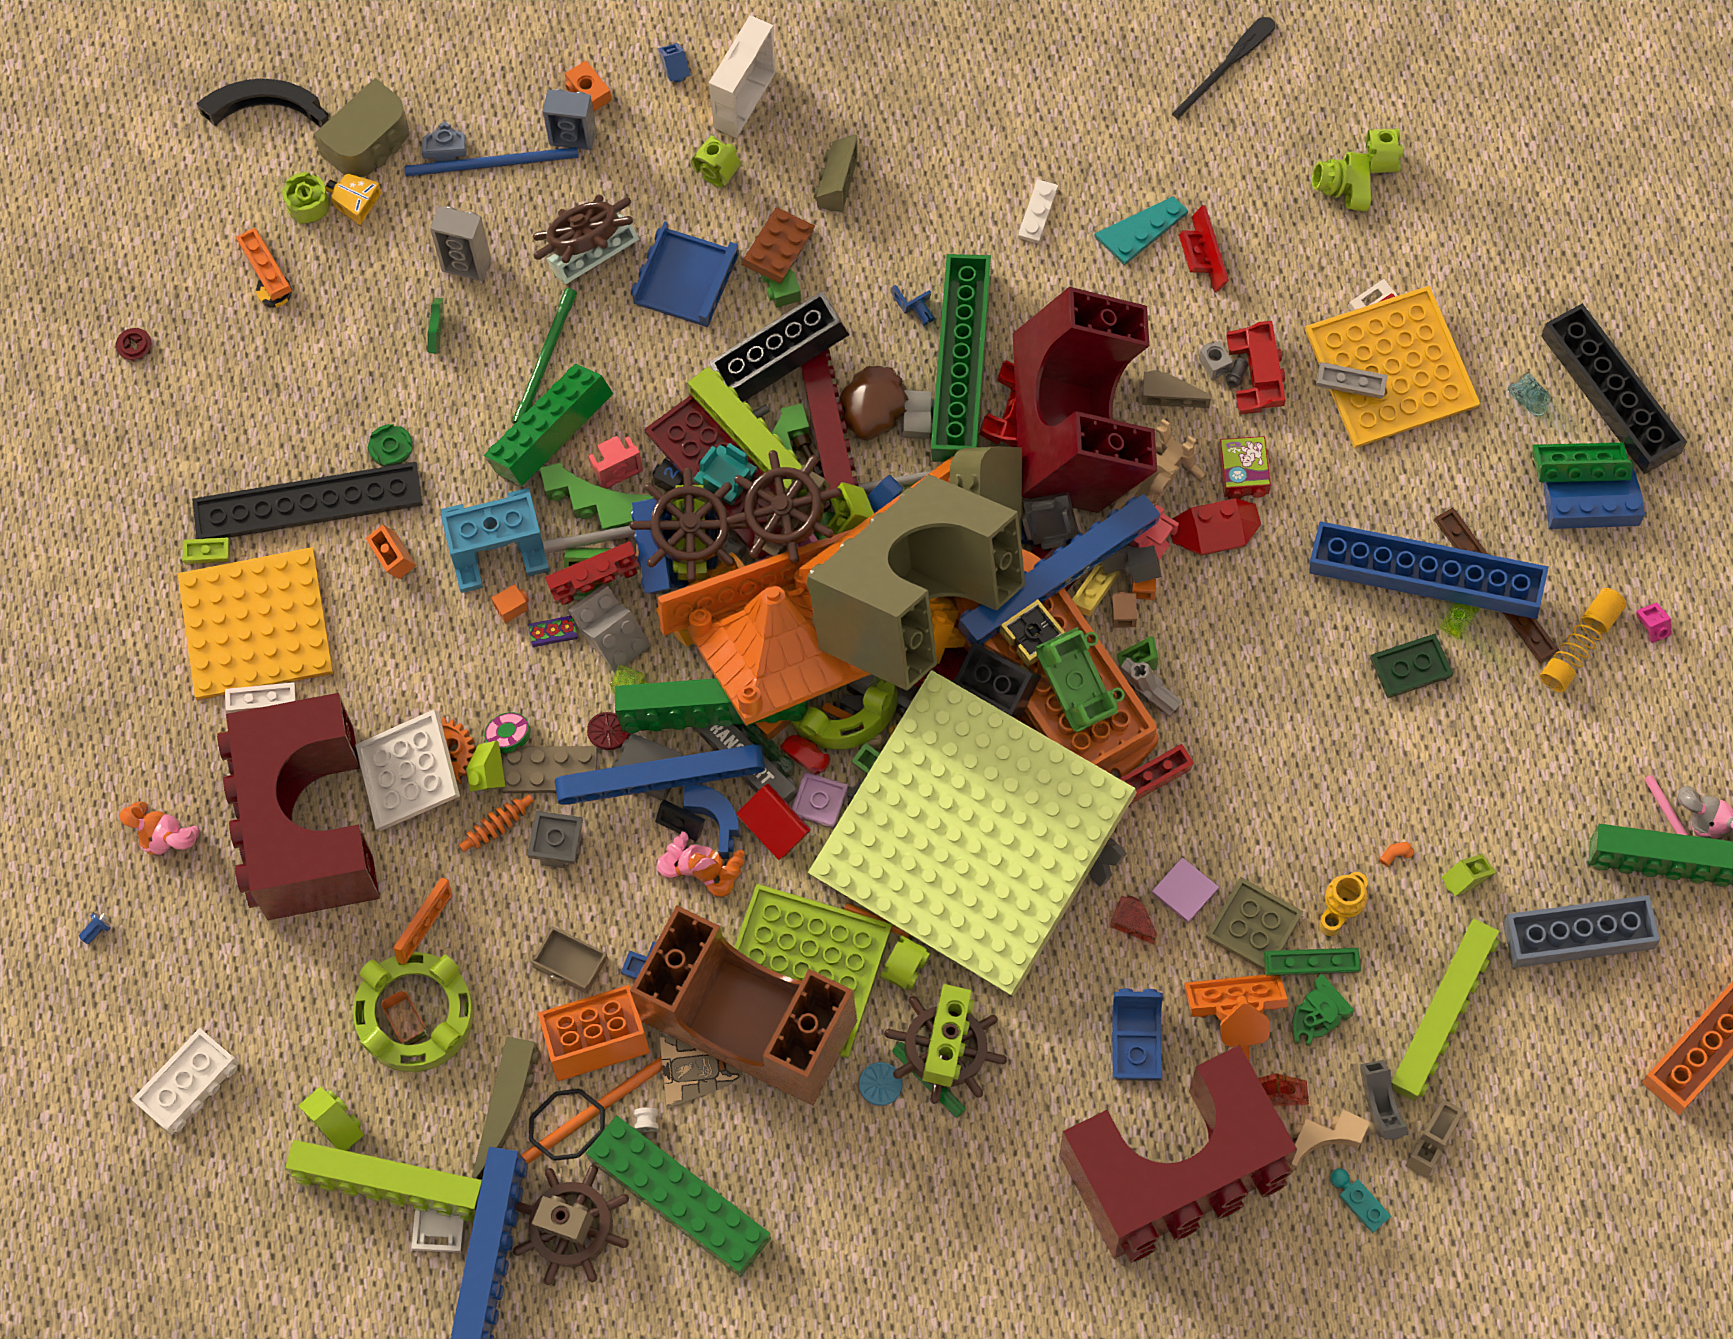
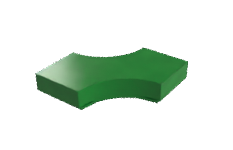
(435, 325)

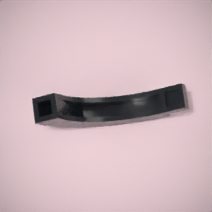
(261, 92)

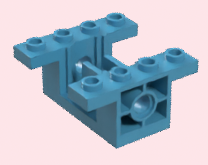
(492, 527)

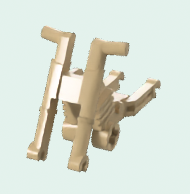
(1167, 466)

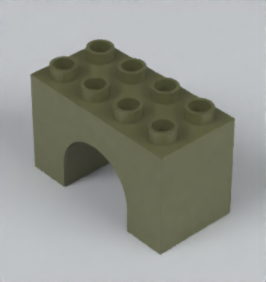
(925, 546)

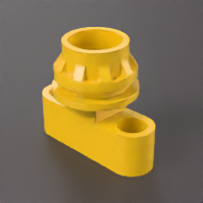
(1344, 899)

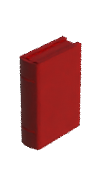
(773, 821)

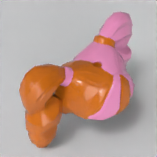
(161, 827)
(701, 863)

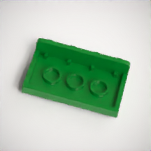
(1582, 462)

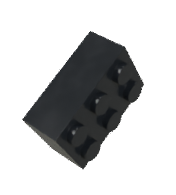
(997, 679)

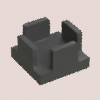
(1050, 520)
(555, 839)

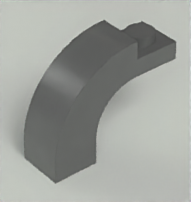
(1381, 1100)

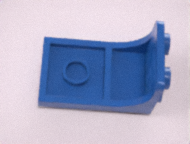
(1136, 1035)

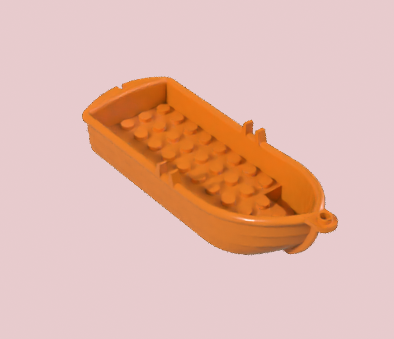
(1111, 744)

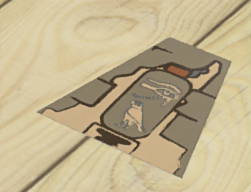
(691, 1072)

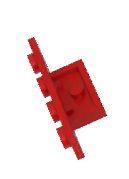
(1202, 249)

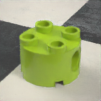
(1384, 150)
(716, 161)
(306, 197)
(904, 962)

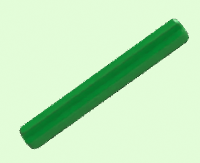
(948, 1100)

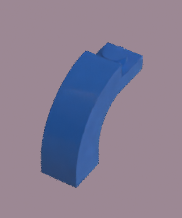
(710, 802)

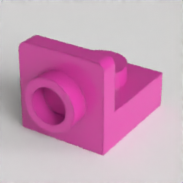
(1655, 621)

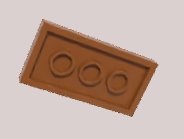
(778, 245)

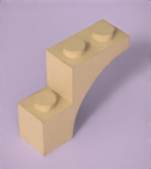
(1347, 1128)

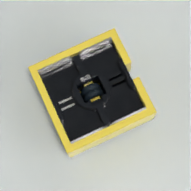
(1029, 629)

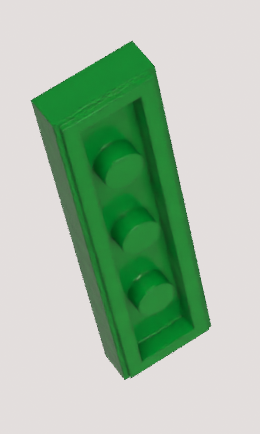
(1312, 961)

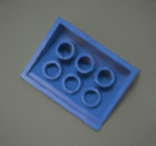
(1594, 503)

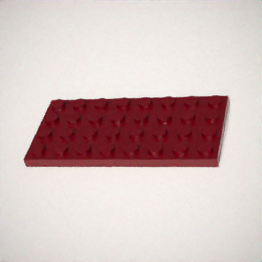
(686, 437)

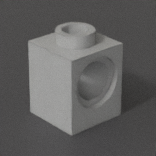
(1215, 368)

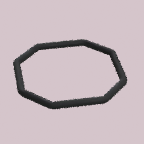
(545, 1104)

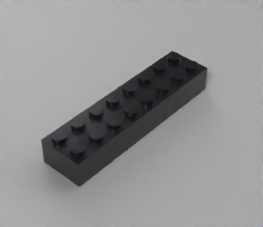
(1613, 388)

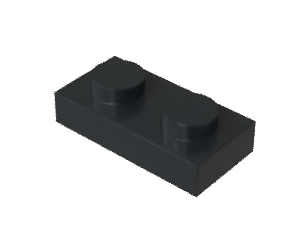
(680, 820)

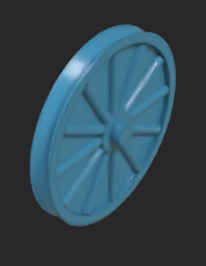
(879, 1084)

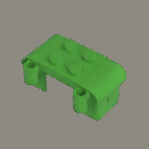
(1077, 679)

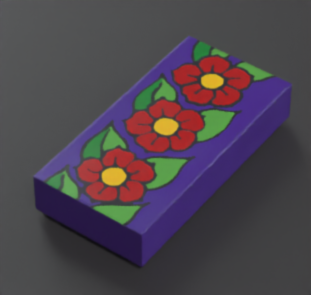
(552, 631)

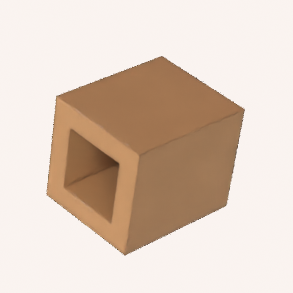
(1124, 610)

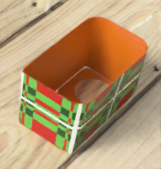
(395, 999)

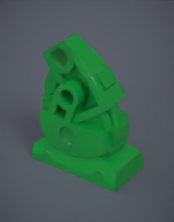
(1321, 1008)

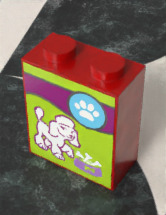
(1244, 467)

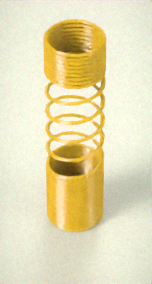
(1604, 608)

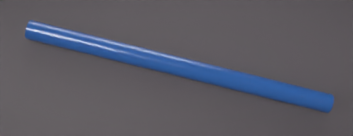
(491, 161)

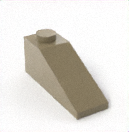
(1168, 390)

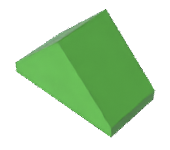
(1142, 651)

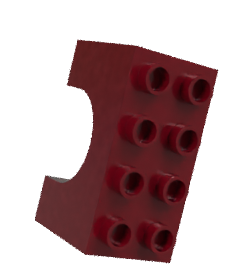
(1065, 394)
(270, 762)
(1144, 1199)

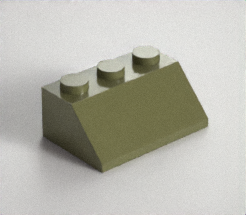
(837, 174)

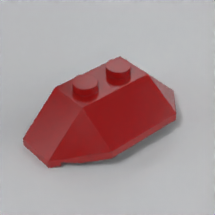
(1217, 526)

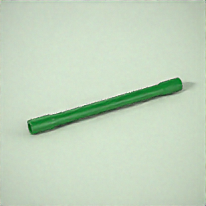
(563, 309)

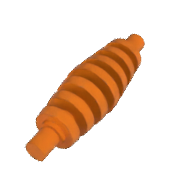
(489, 828)

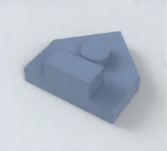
(444, 144)

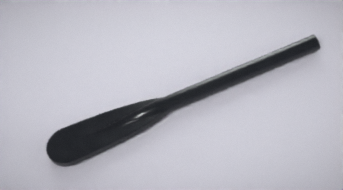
(1249, 40)

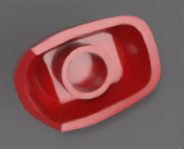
(806, 754)

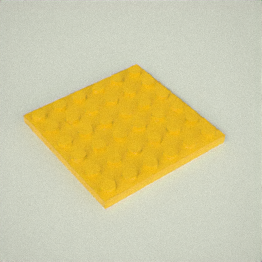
(1410, 346)
(255, 623)

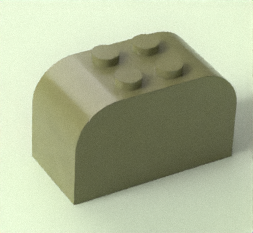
(364, 131)
(991, 474)

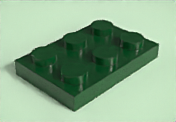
(1411, 665)

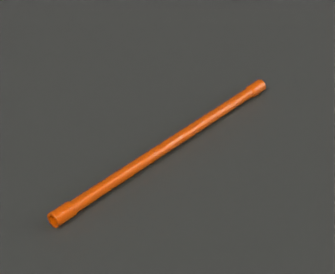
(592, 1111)

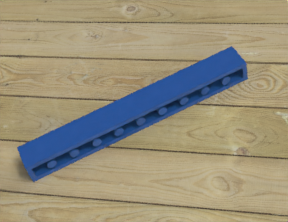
(1065, 566)

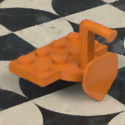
(1239, 1006)

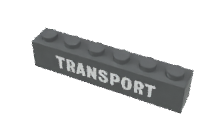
(732, 737)

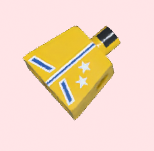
(354, 196)

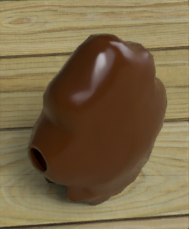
(873, 402)

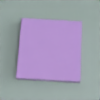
(820, 800)
(1185, 890)

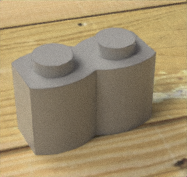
(917, 419)

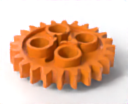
(454, 735)

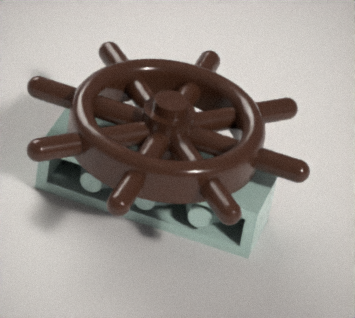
(585, 237)

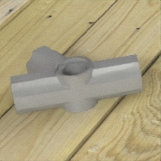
(1149, 686)

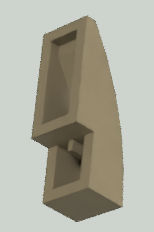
(1434, 1138)

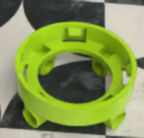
(878, 711)
(446, 1037)

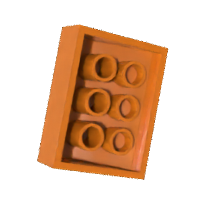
(593, 1033)

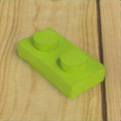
(206, 550)

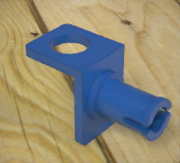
(917, 304)

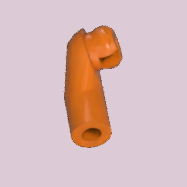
(1394, 850)

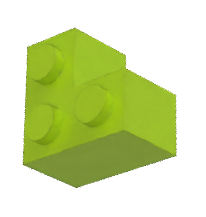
(850, 508)
(329, 1116)

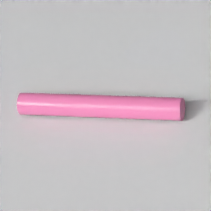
(1665, 805)

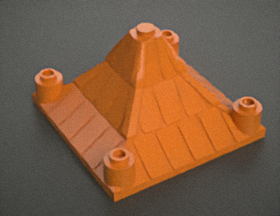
(769, 652)

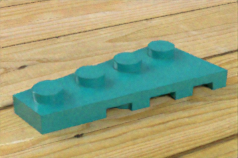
(1138, 231)

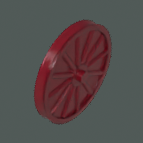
(605, 731)

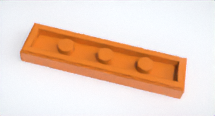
(263, 264)
(422, 921)

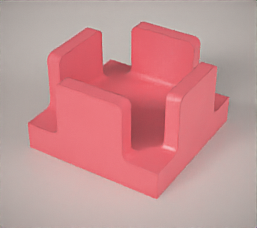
(617, 462)
(1157, 534)

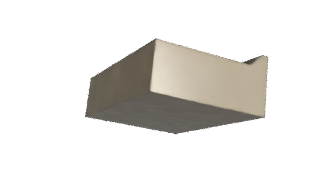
(569, 960)

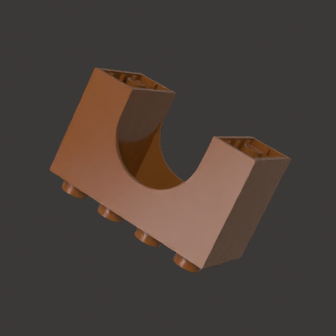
(742, 1011)

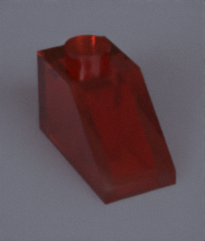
(1133, 919)
(1285, 1090)

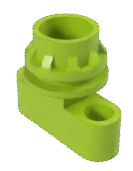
(1347, 177)

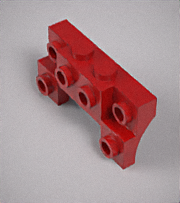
(1264, 367)
(1003, 429)
(592, 571)

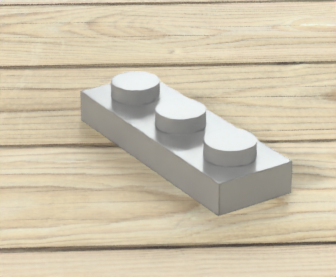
(1351, 380)

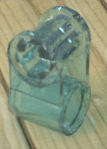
(1527, 392)

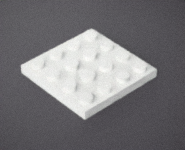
(407, 770)

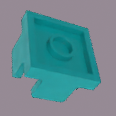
(722, 466)

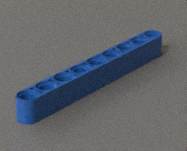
(659, 774)

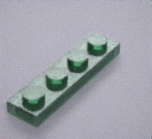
(769, 748)

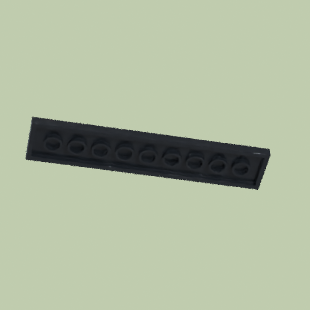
(307, 501)

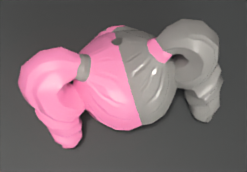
(1707, 810)

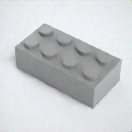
(461, 243)

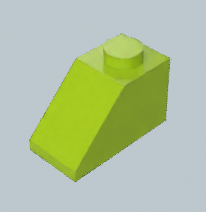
(486, 768)
(1467, 874)

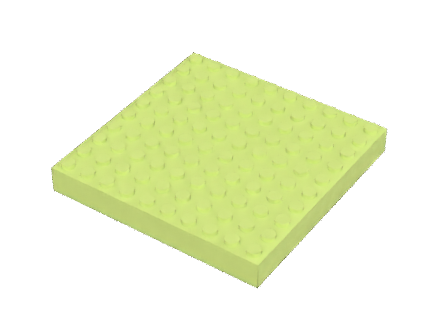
(972, 833)

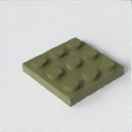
(1253, 923)

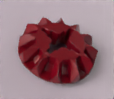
(138, 336)

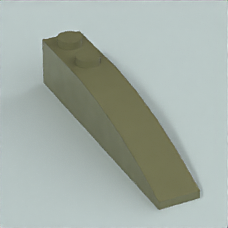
(507, 1097)

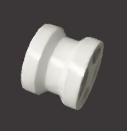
(646, 1120)

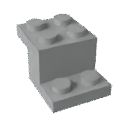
(609, 627)

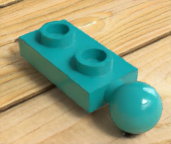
(1359, 1200)

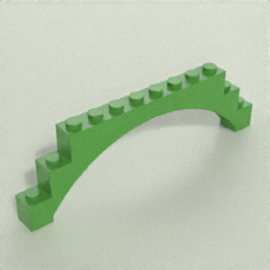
(615, 507)

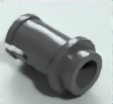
(1234, 378)

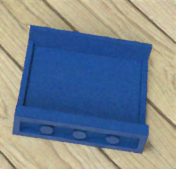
(684, 276)

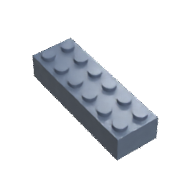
(1581, 931)

